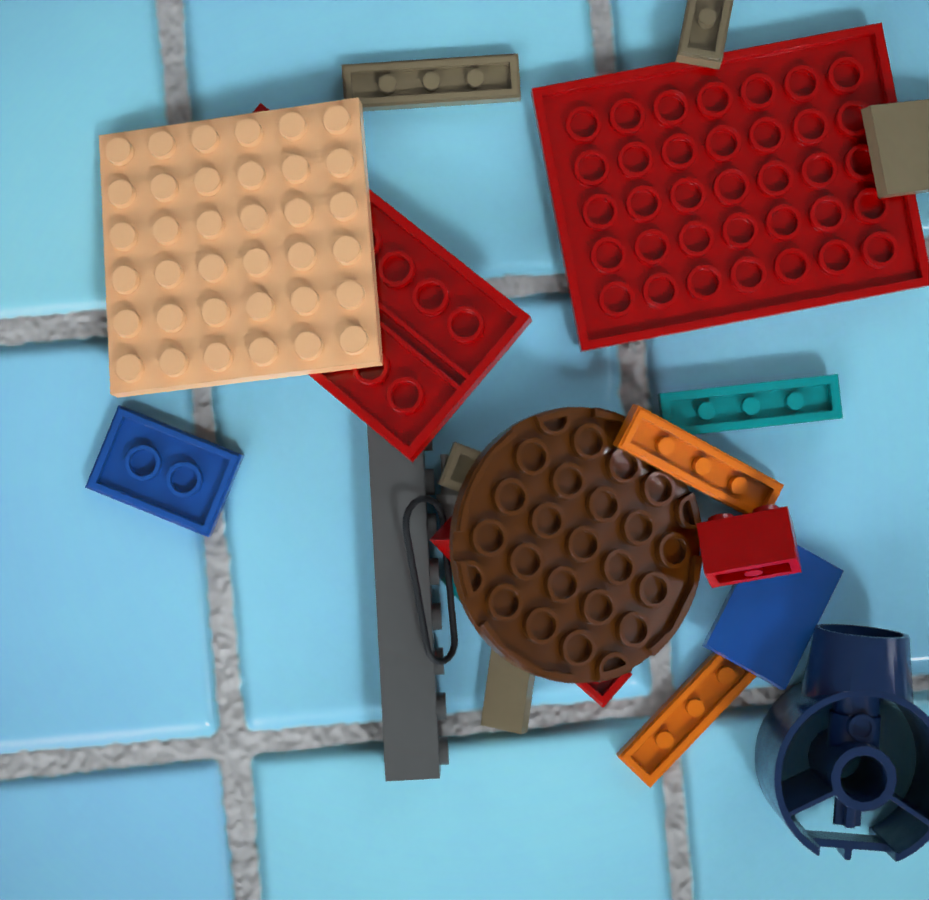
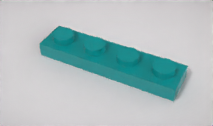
(753, 405)

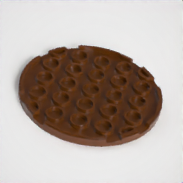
(573, 548)

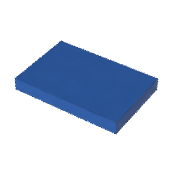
(164, 471)
(773, 619)

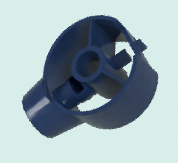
(852, 671)

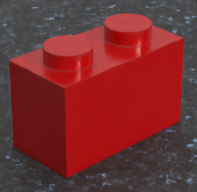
(748, 546)

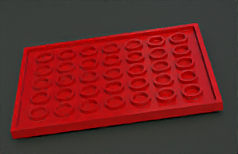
(725, 189)

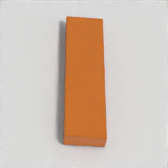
(695, 462)
(684, 717)

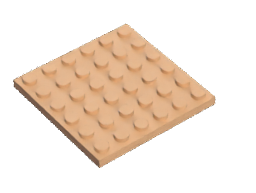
(239, 249)

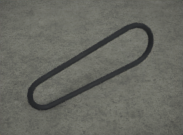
(416, 587)

